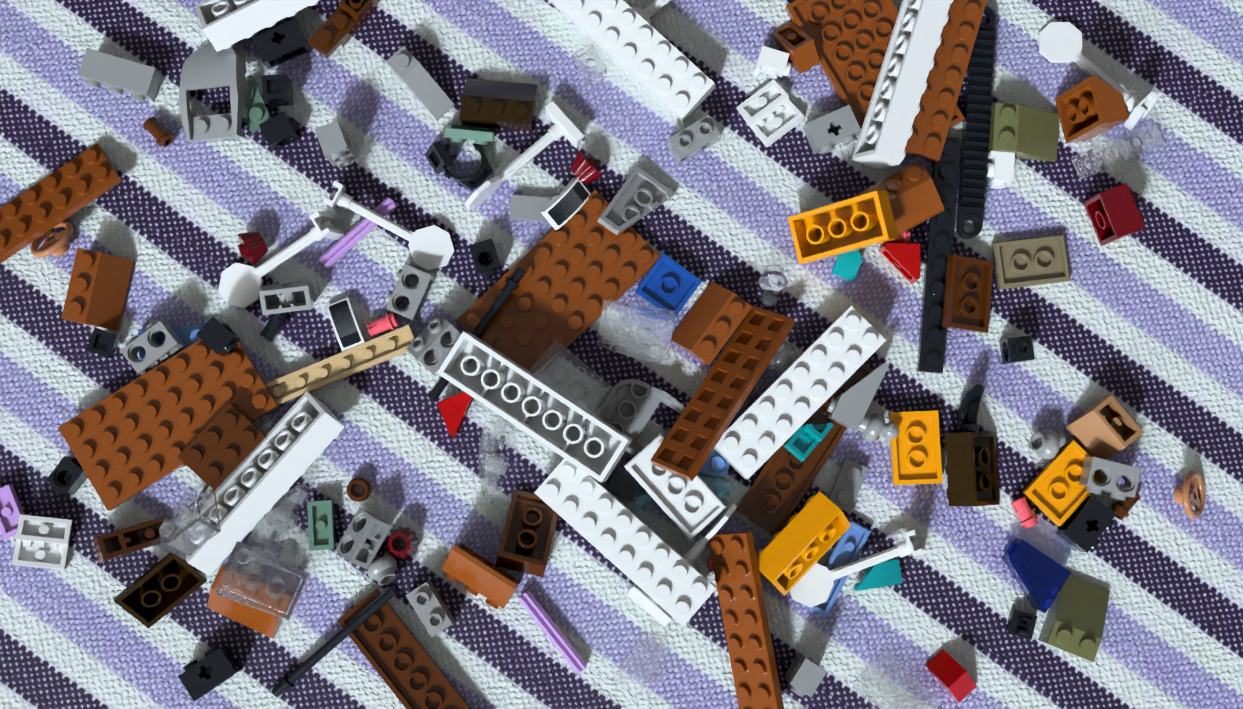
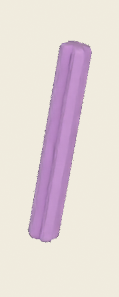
(355, 234)
(552, 631)

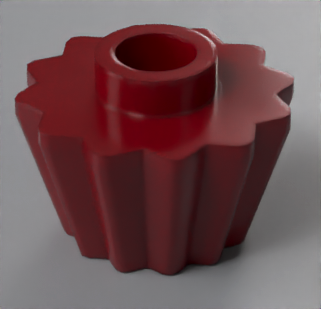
(585, 168)
(252, 246)
(392, 542)

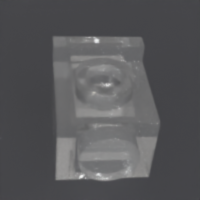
(585, 55)

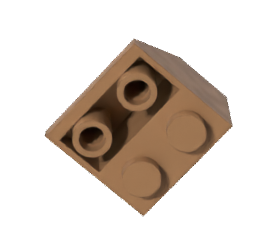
(1104, 428)

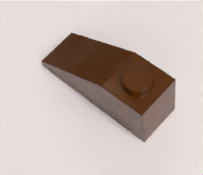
(128, 540)

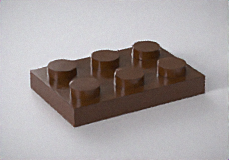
(967, 294)
(222, 446)

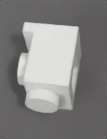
(772, 63)
(1000, 169)

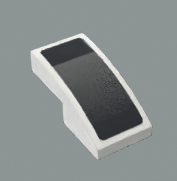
(567, 204)
(345, 324)

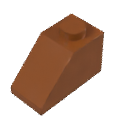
(799, 46)

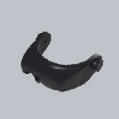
(474, 180)
(973, 397)

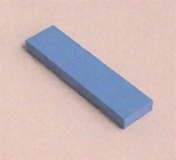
(844, 552)

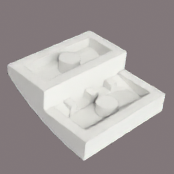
(770, 113)
(42, 542)

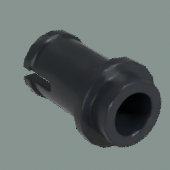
(273, 326)

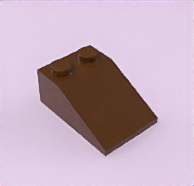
(527, 534)

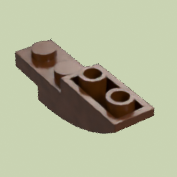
(341, 25)

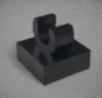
(439, 157)
(103, 343)
(1021, 624)

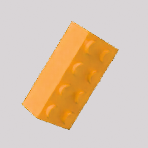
(843, 227)
(802, 542)

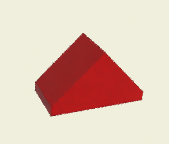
(904, 258)
(454, 411)
(951, 675)

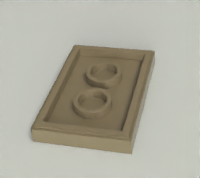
(1030, 262)

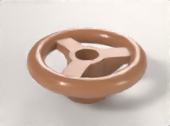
(54, 243)
(1191, 493)

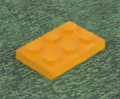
(916, 448)
(1057, 486)

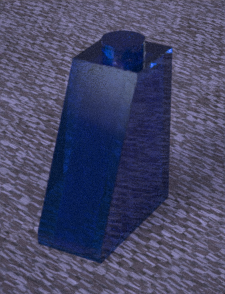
(1035, 573)

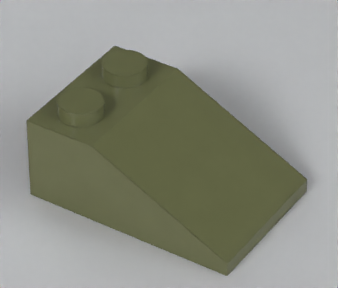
(1023, 131)
(1077, 618)

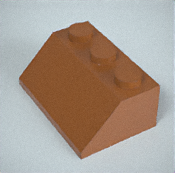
(1090, 109)
(910, 196)
(98, 289)
(710, 323)
(480, 576)
(243, 614)

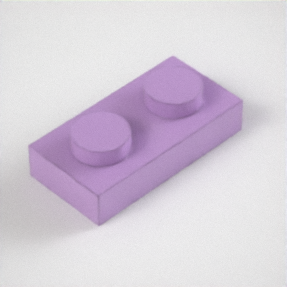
(9, 511)

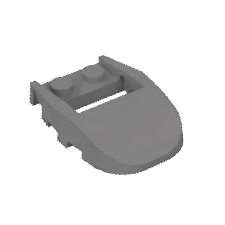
(208, 70)
(632, 406)

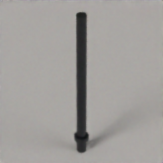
(511, 284)
(288, 681)

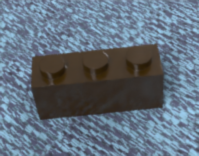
(498, 104)
(972, 468)
(160, 589)

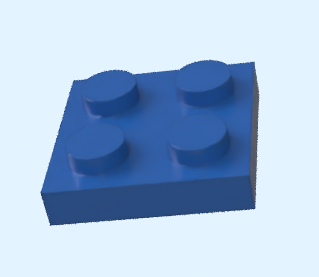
(668, 285)

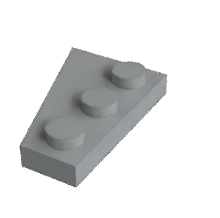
(634, 201)

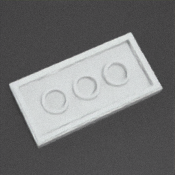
(685, 501)

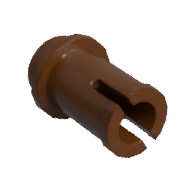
(162, 136)
(1122, 508)

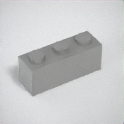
(120, 75)

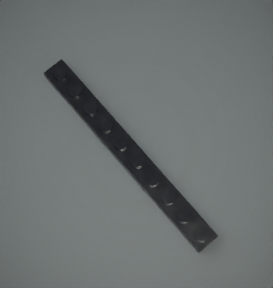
(937, 251)

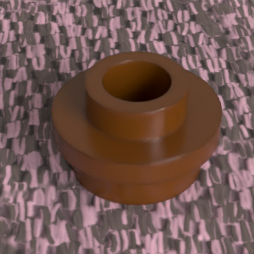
(351, 489)

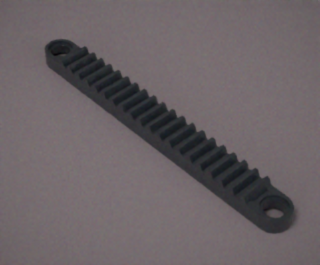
(976, 129)

